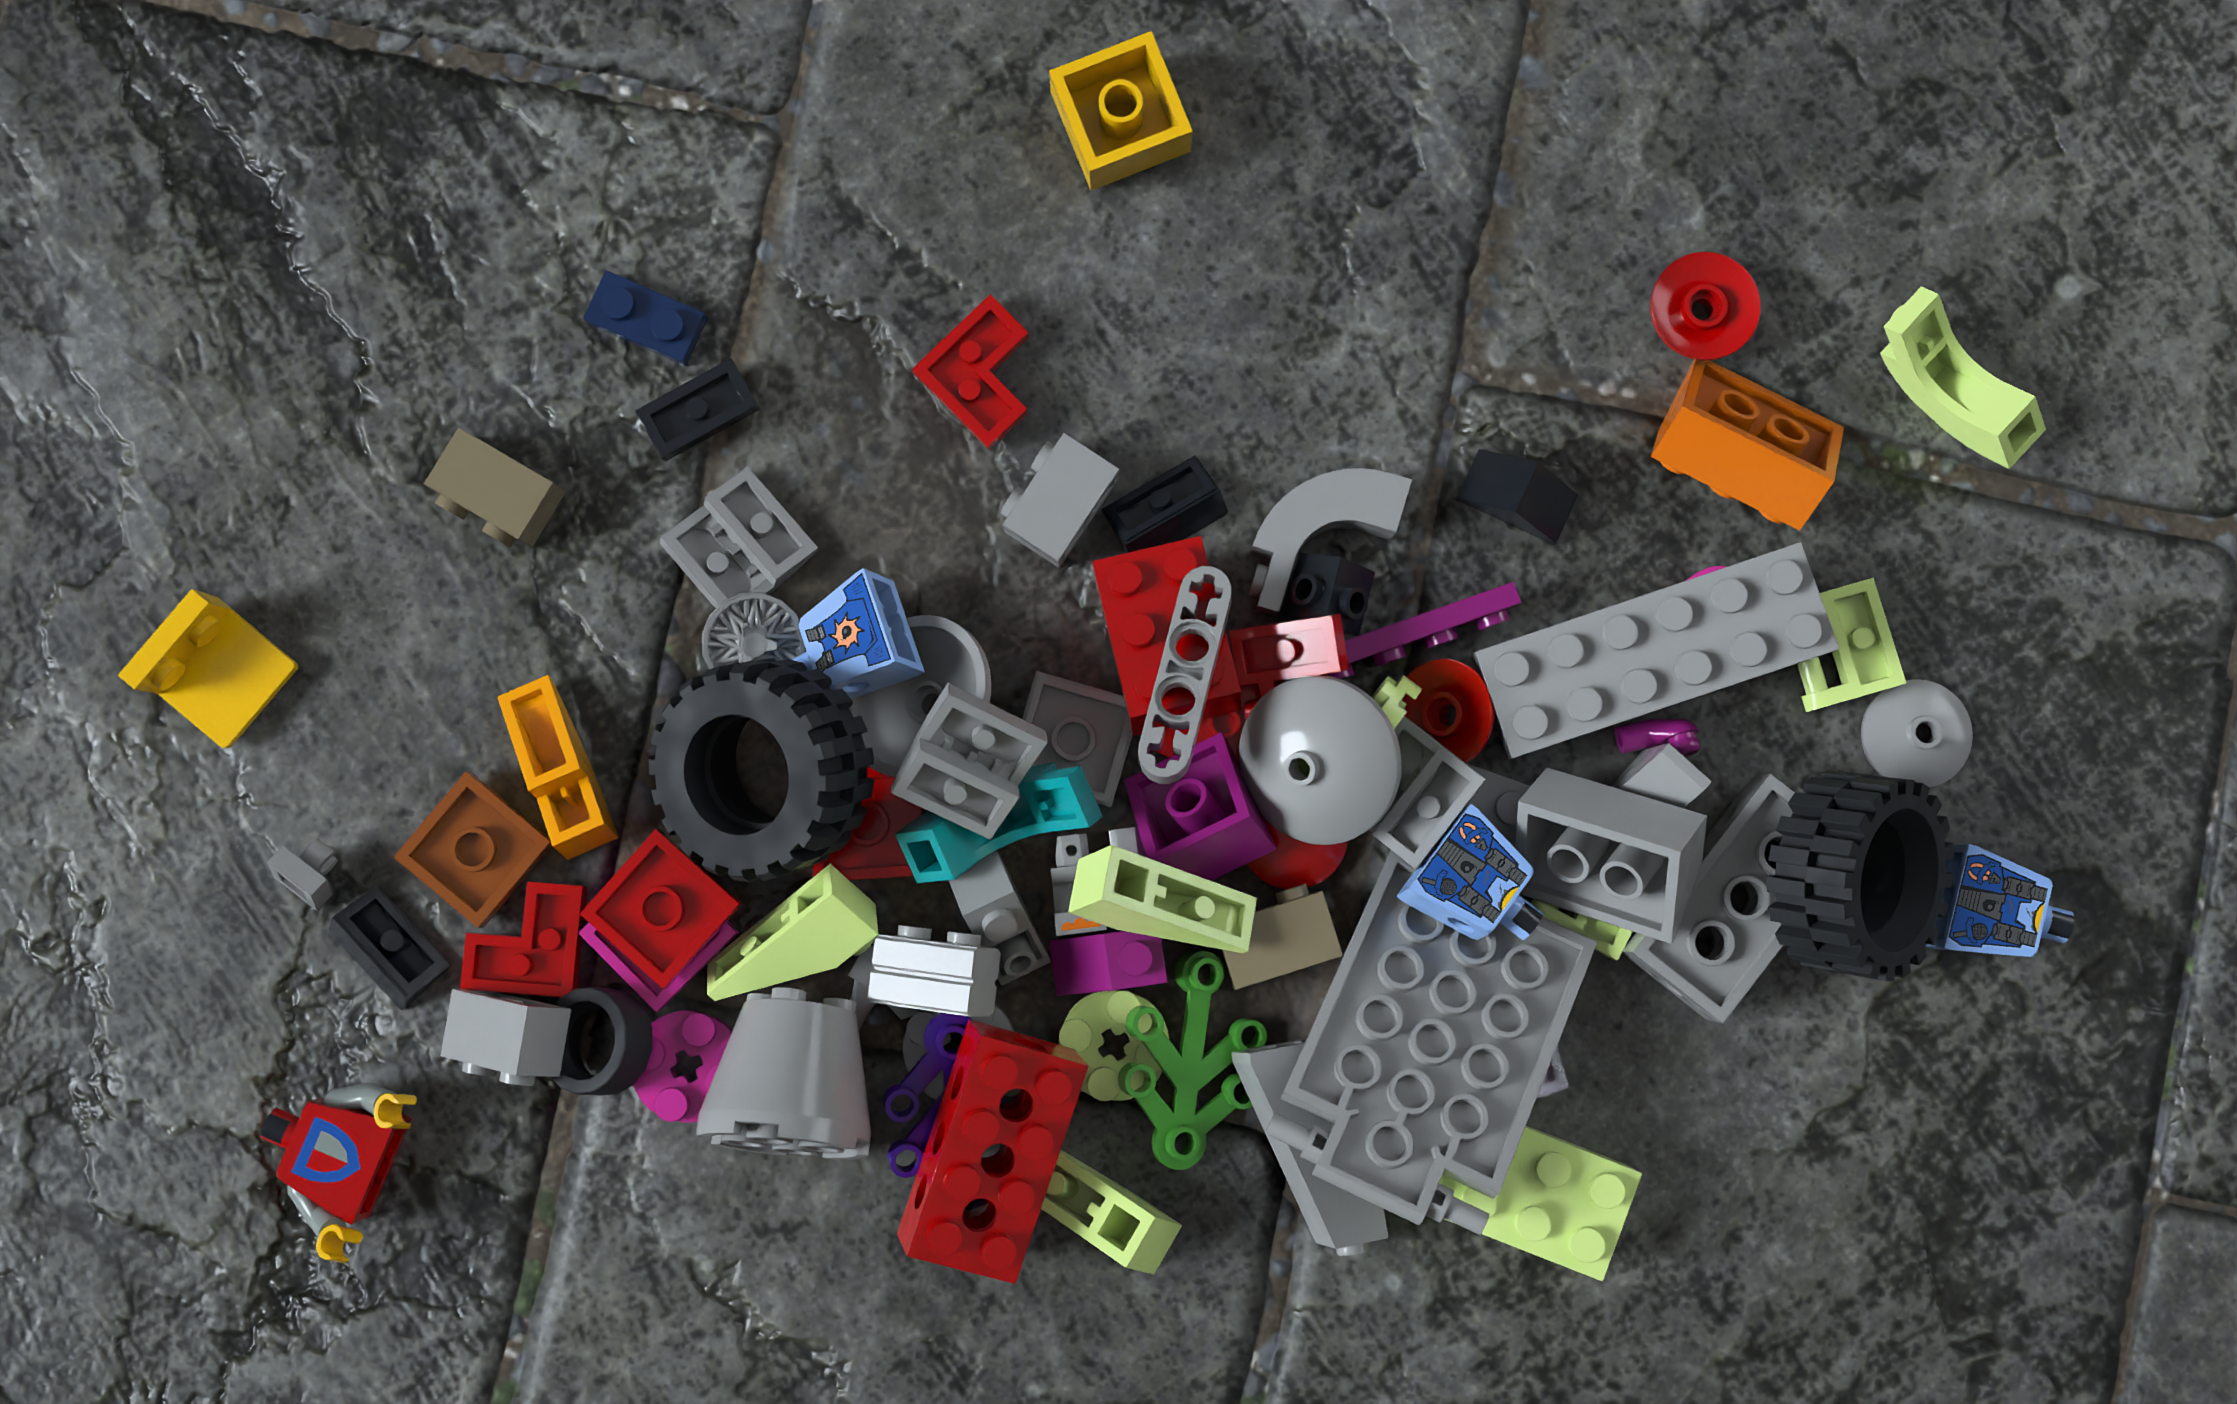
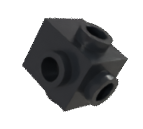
(1329, 587)

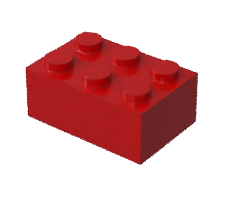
(1138, 605)

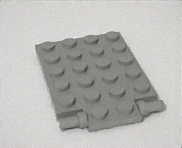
(1430, 1055)

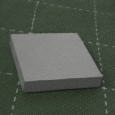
(1082, 730)

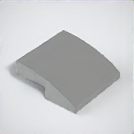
(738, 541)
(968, 761)
(1429, 798)

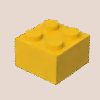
(1121, 110)

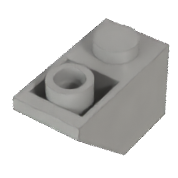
(999, 914)

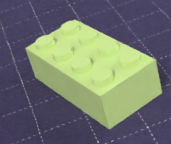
(1558, 1203)

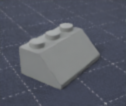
(1609, 853)

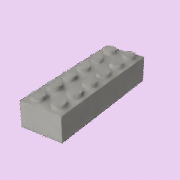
(1655, 650)

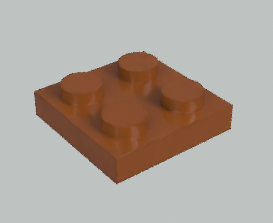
(474, 849)

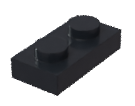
(697, 410)

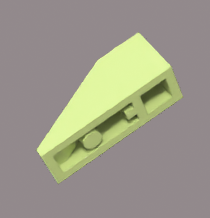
(1160, 901)
(798, 938)
(1109, 1215)

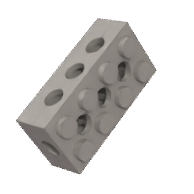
(1740, 940)

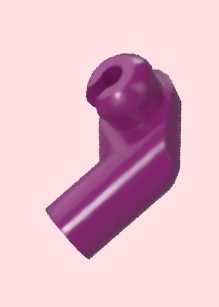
(1656, 732)

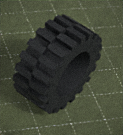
(1860, 874)

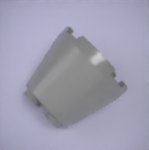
(790, 1080)

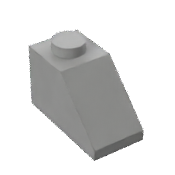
(1663, 776)

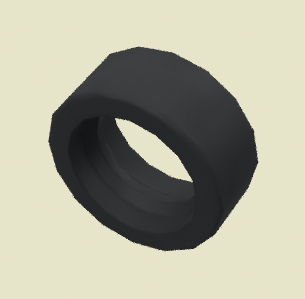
(631, 1046)

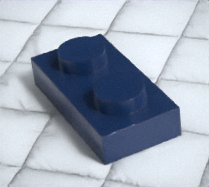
(645, 318)

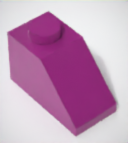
(1106, 962)

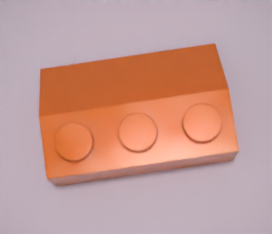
(1749, 444)

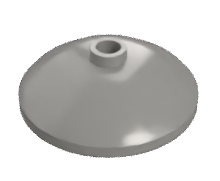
(899, 710)
(1349, 756)

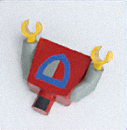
(339, 1158)

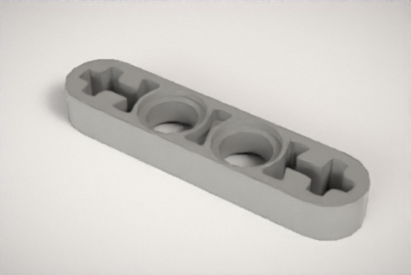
(1191, 675)

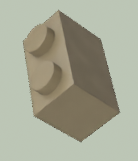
(495, 488)
(1285, 938)

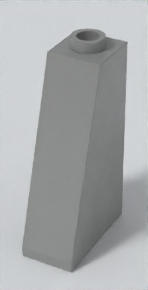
(1331, 1213)

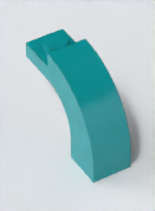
(1047, 802)

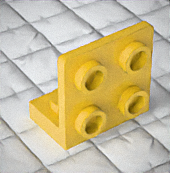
(210, 667)

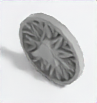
(750, 630)

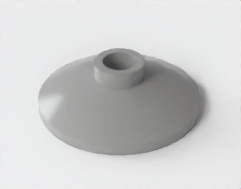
(1891, 737)

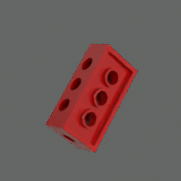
(1013, 1180)

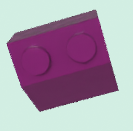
(1205, 818)

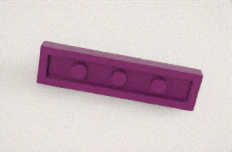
(1433, 627)

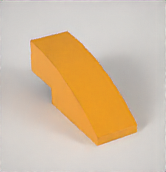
(557, 768)

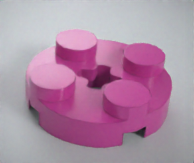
(659, 1085)

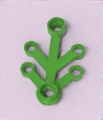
(1189, 1068)

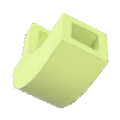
(1954, 388)

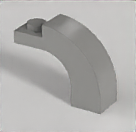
(1334, 500)

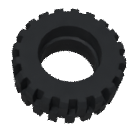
(700, 777)

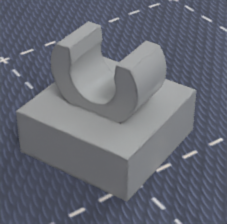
(305, 873)

